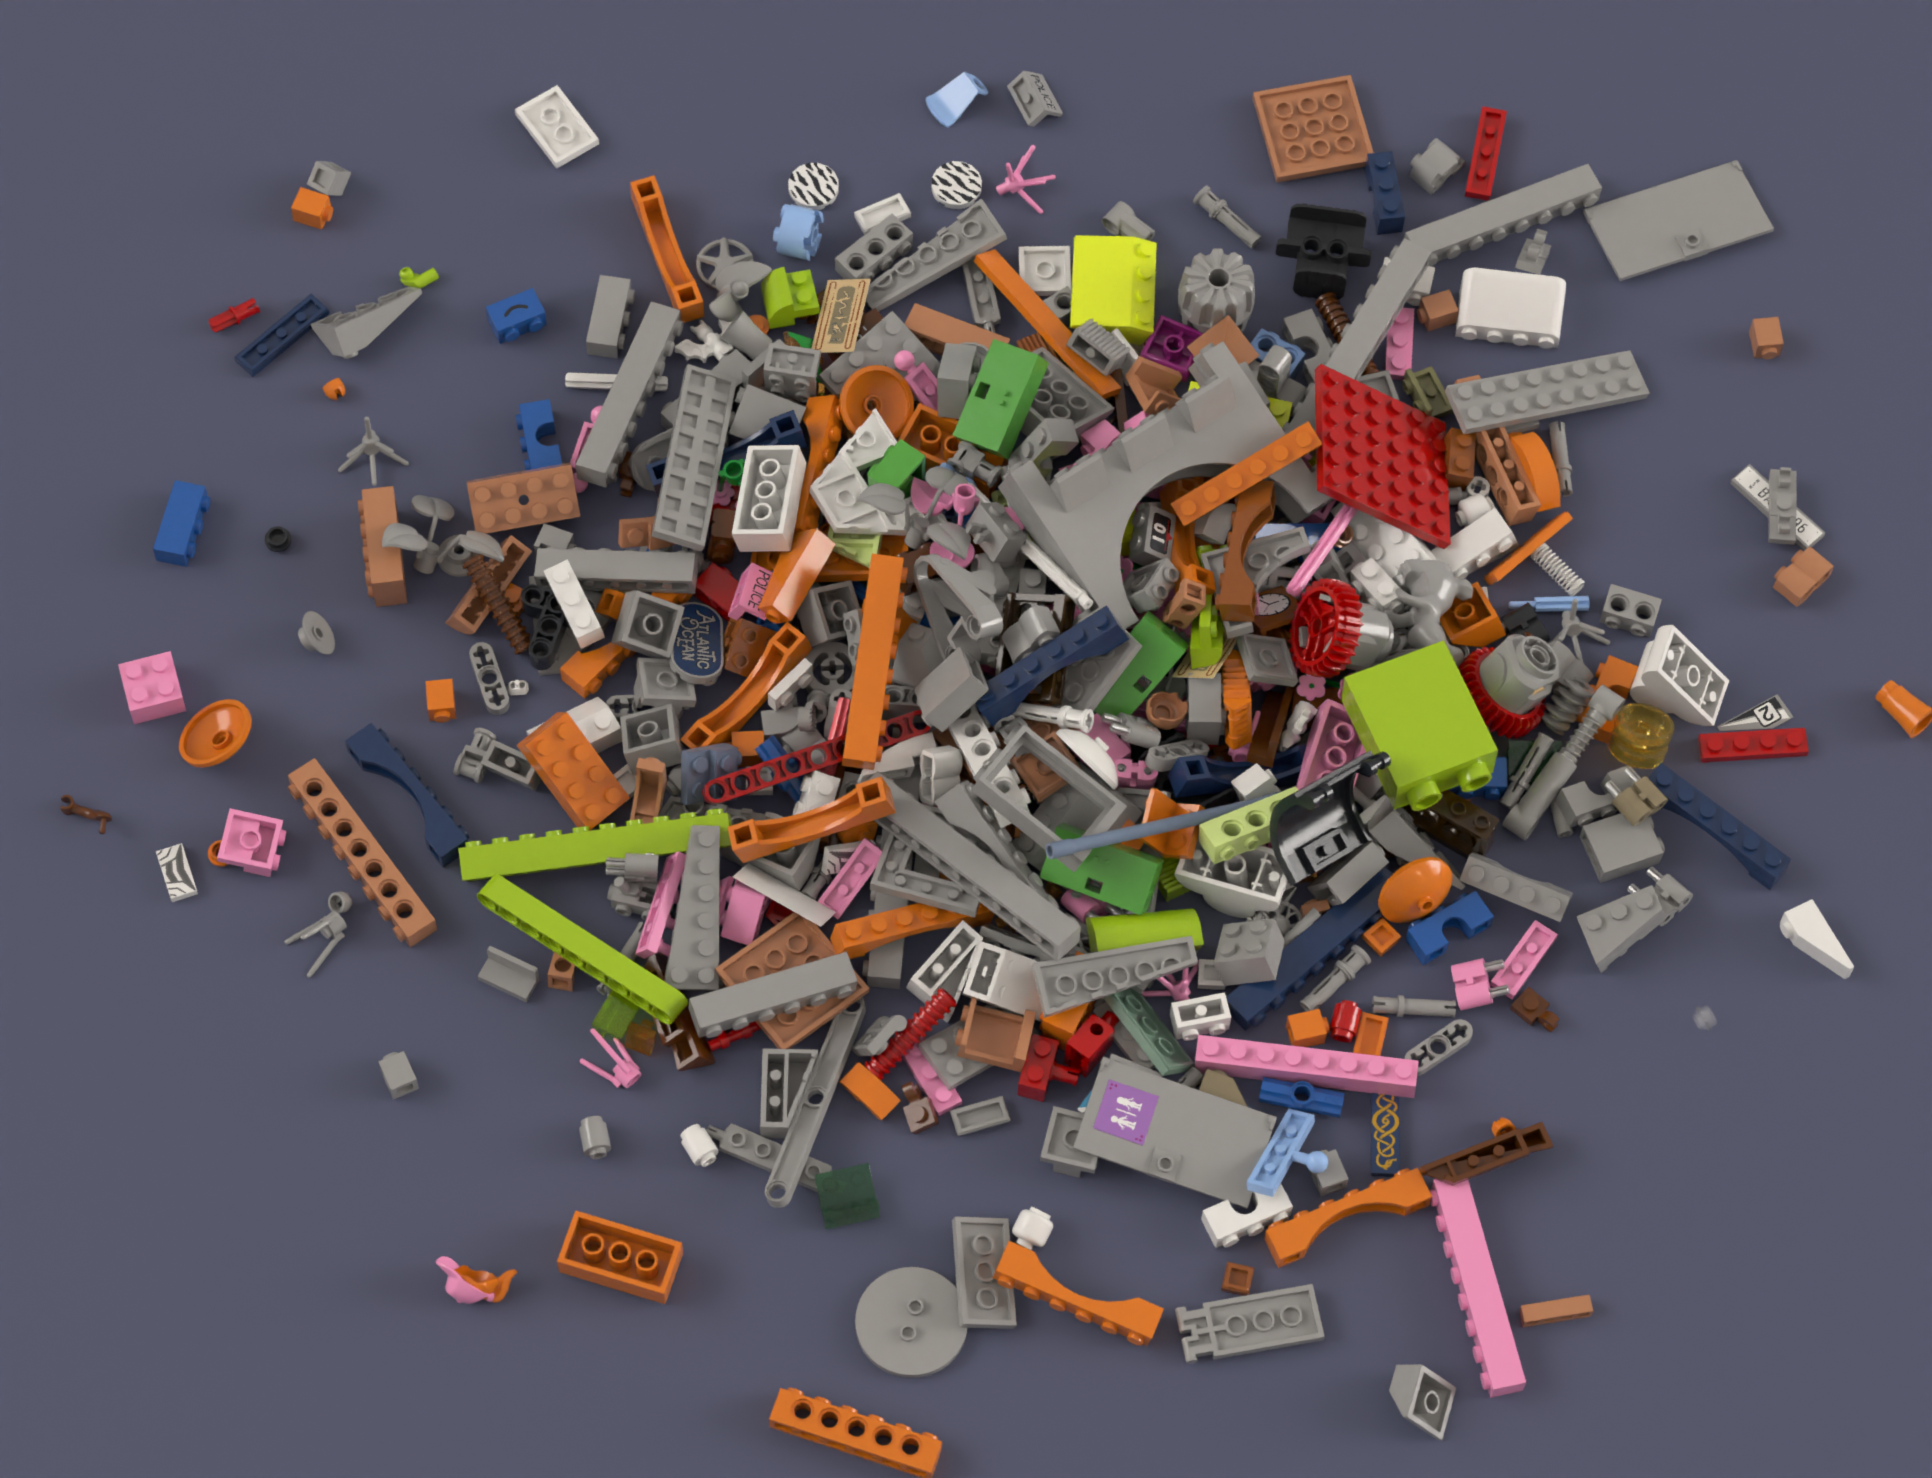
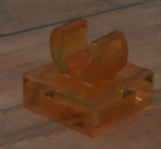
(641, 1037)

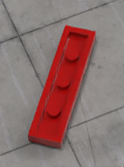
(1485, 153)
(1753, 745)

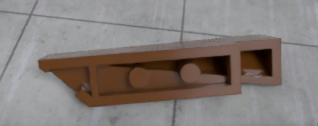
(687, 1047)
(1489, 1155)

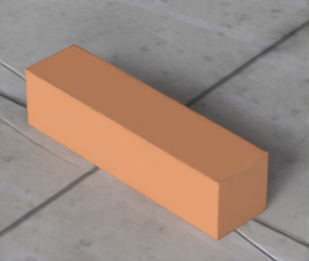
(1556, 1310)

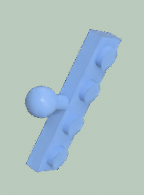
(1284, 1150)

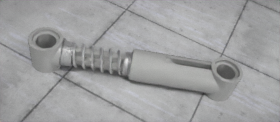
(1527, 813)

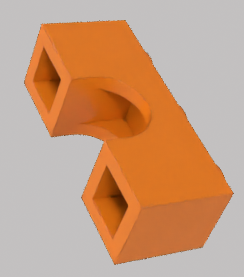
(1618, 677)

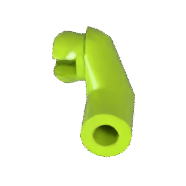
(415, 280)

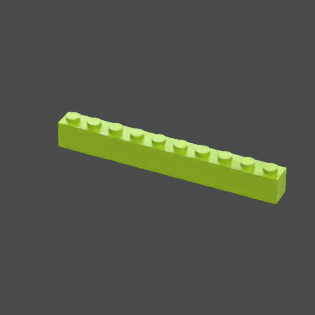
(585, 846)

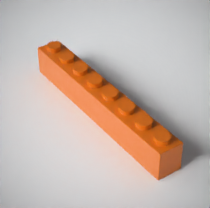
(872, 662)

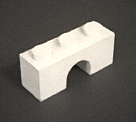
(574, 604)
(1227, 1226)

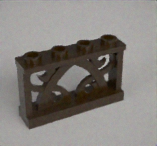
(1063, 615)
(1456, 824)

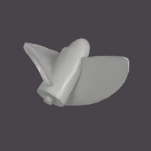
(734, 285)

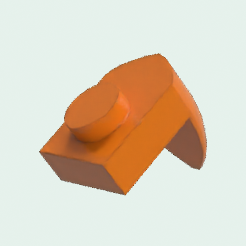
(858, 832)

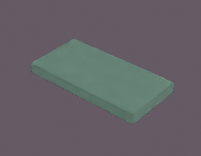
(1149, 1032)

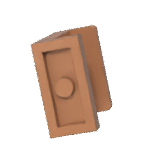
(1153, 385)
(994, 1036)

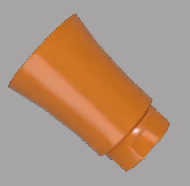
(1904, 708)

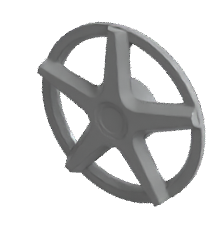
(723, 260)

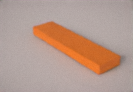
(1527, 548)

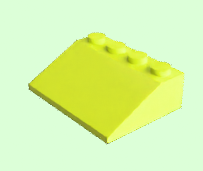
(1114, 284)

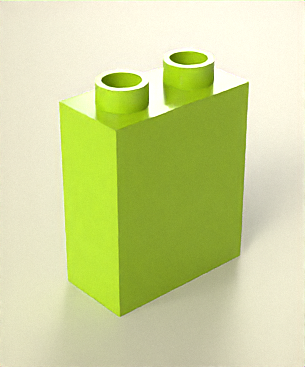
(1424, 722)

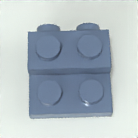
(703, 765)

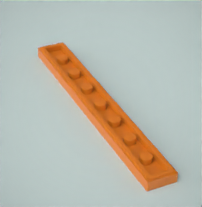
(1042, 320)

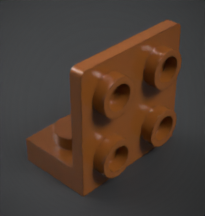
(744, 645)

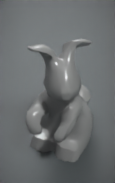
(1430, 591)

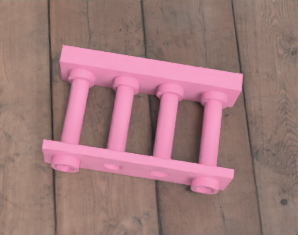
(664, 897)

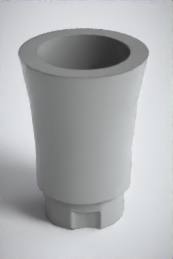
(746, 336)

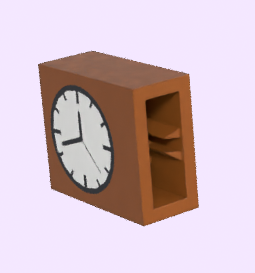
(1275, 613)

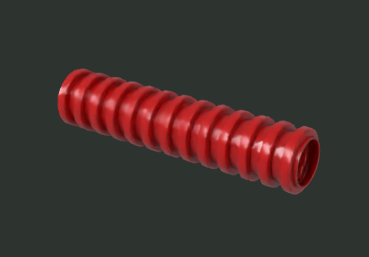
(912, 1033)

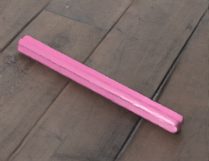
(1320, 550)

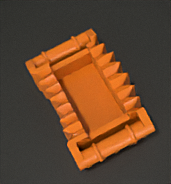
(1236, 701)

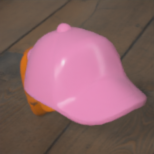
(471, 1285)

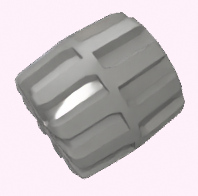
(1216, 288)

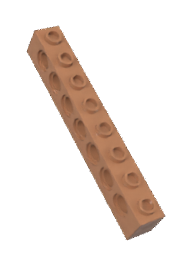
(313, 777)

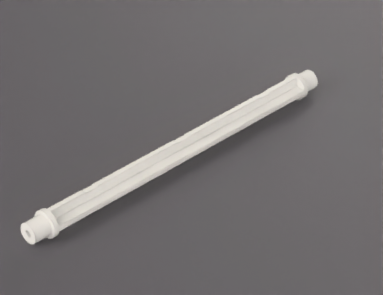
(1049, 567)

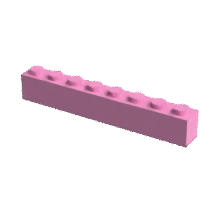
(1312, 1065)
(1478, 1288)

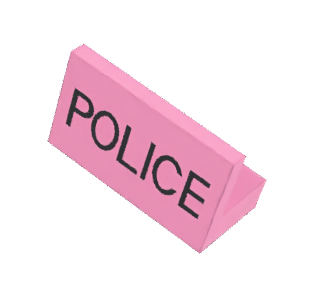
(750, 592)

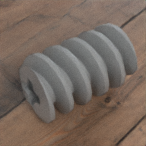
(1567, 705)

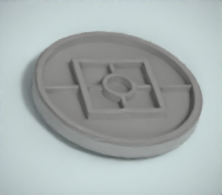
(910, 1322)

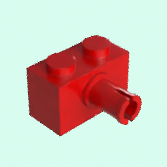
(1042, 1068)

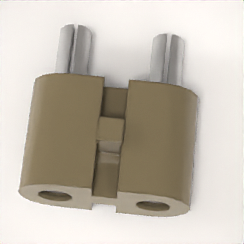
(1639, 800)

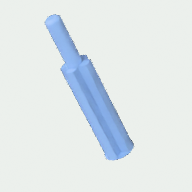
(1551, 604)

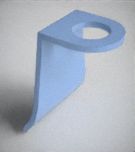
(954, 98)

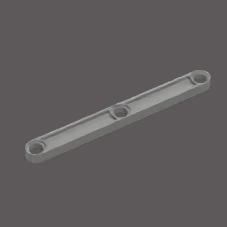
(810, 1116)

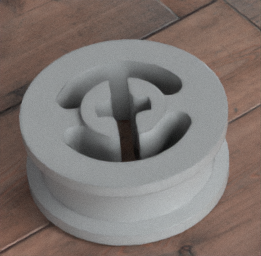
(832, 657)

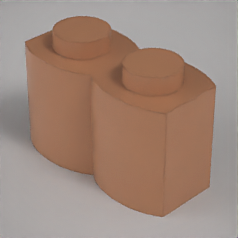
(1802, 576)

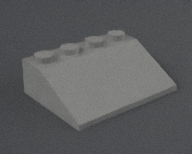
(1065, 397)
(1074, 809)

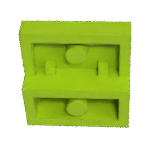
(788, 297)
(1206, 636)

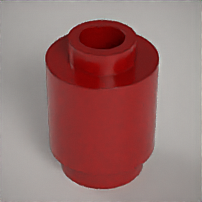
(1345, 1021)

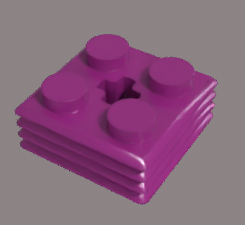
(1167, 335)

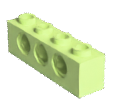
(1240, 829)

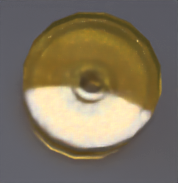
(1641, 736)

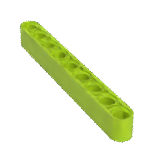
(582, 949)

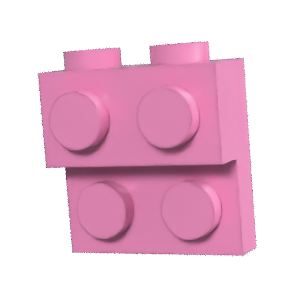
(252, 842)

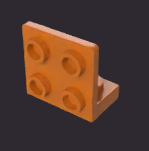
(1176, 843)

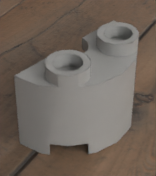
(1435, 166)

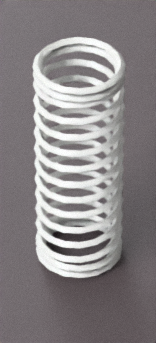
(1577, 584)

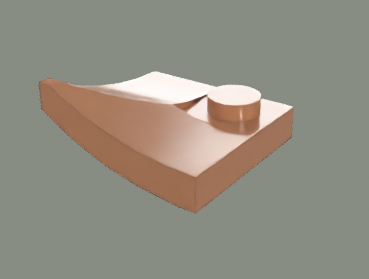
(1233, 338)

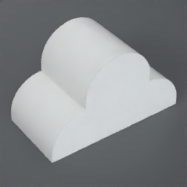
(1679, 679)
(1236, 885)

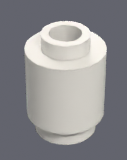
(699, 1145)

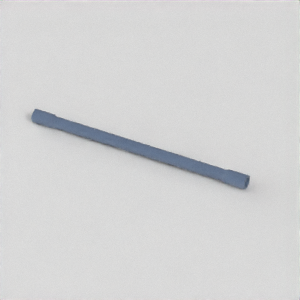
(1070, 846)

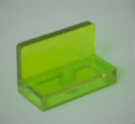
(615, 1016)

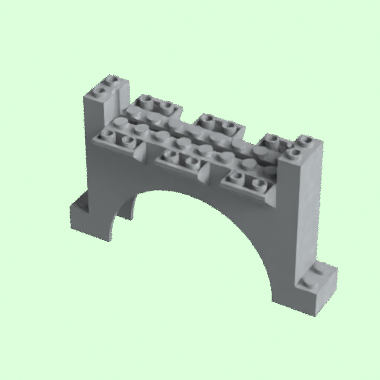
(1086, 508)

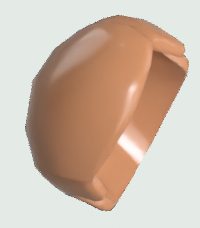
(1166, 710)

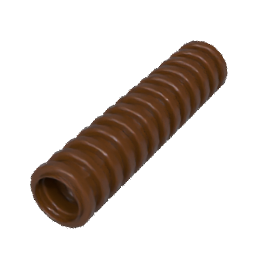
(1336, 320)
(498, 603)

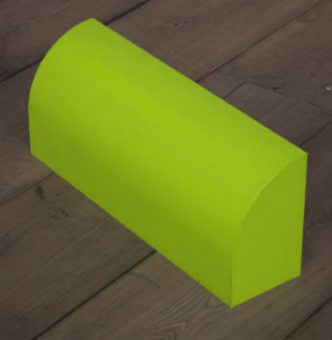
(1137, 929)

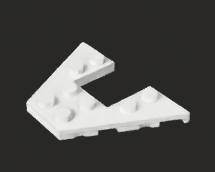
(841, 485)

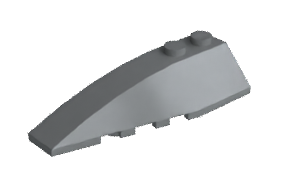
(789, 865)

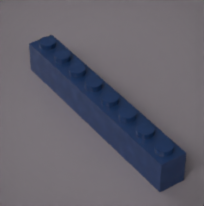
(1309, 953)

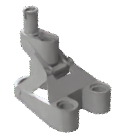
(971, 598)

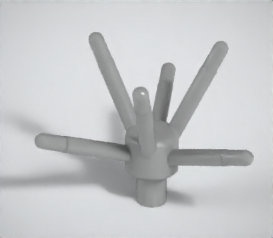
(371, 446)
(1573, 627)

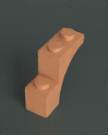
(649, 789)

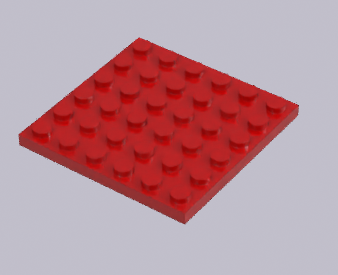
(1381, 456)

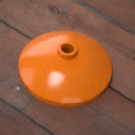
(886, 392)
(215, 733)
(1415, 890)

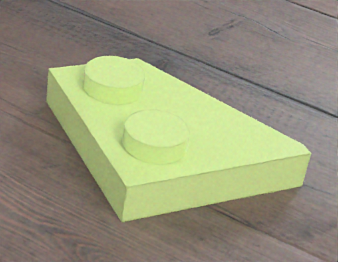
(856, 546)

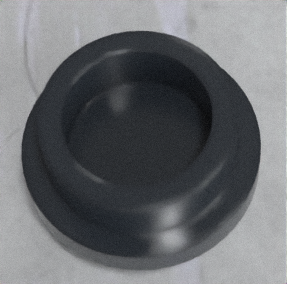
(277, 539)

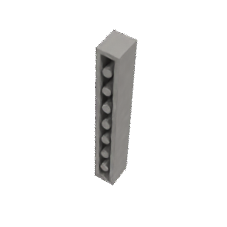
(1508, 214)
(629, 395)

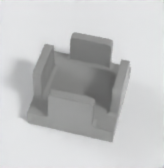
(660, 686)
(1060, 1141)

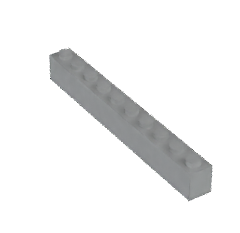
(1370, 323)
(979, 874)
(886, 961)

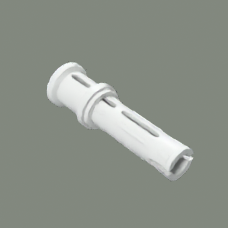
(1064, 716)

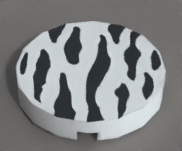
(956, 185)
(813, 186)

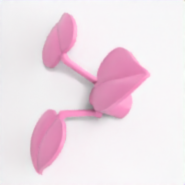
(963, 502)

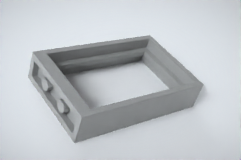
(1025, 737)

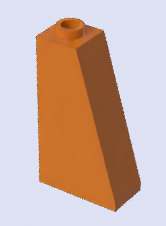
(795, 575)

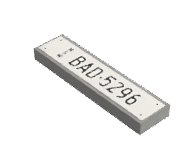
(1756, 490)

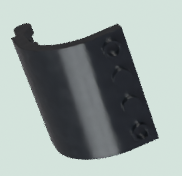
(1321, 819)

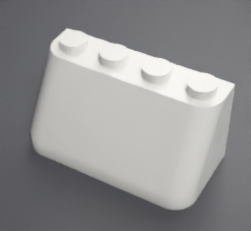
(1510, 307)

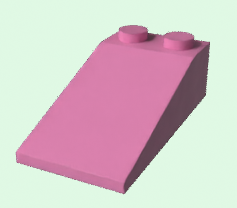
(1329, 743)

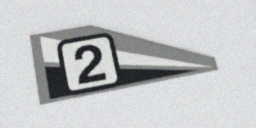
(1762, 716)

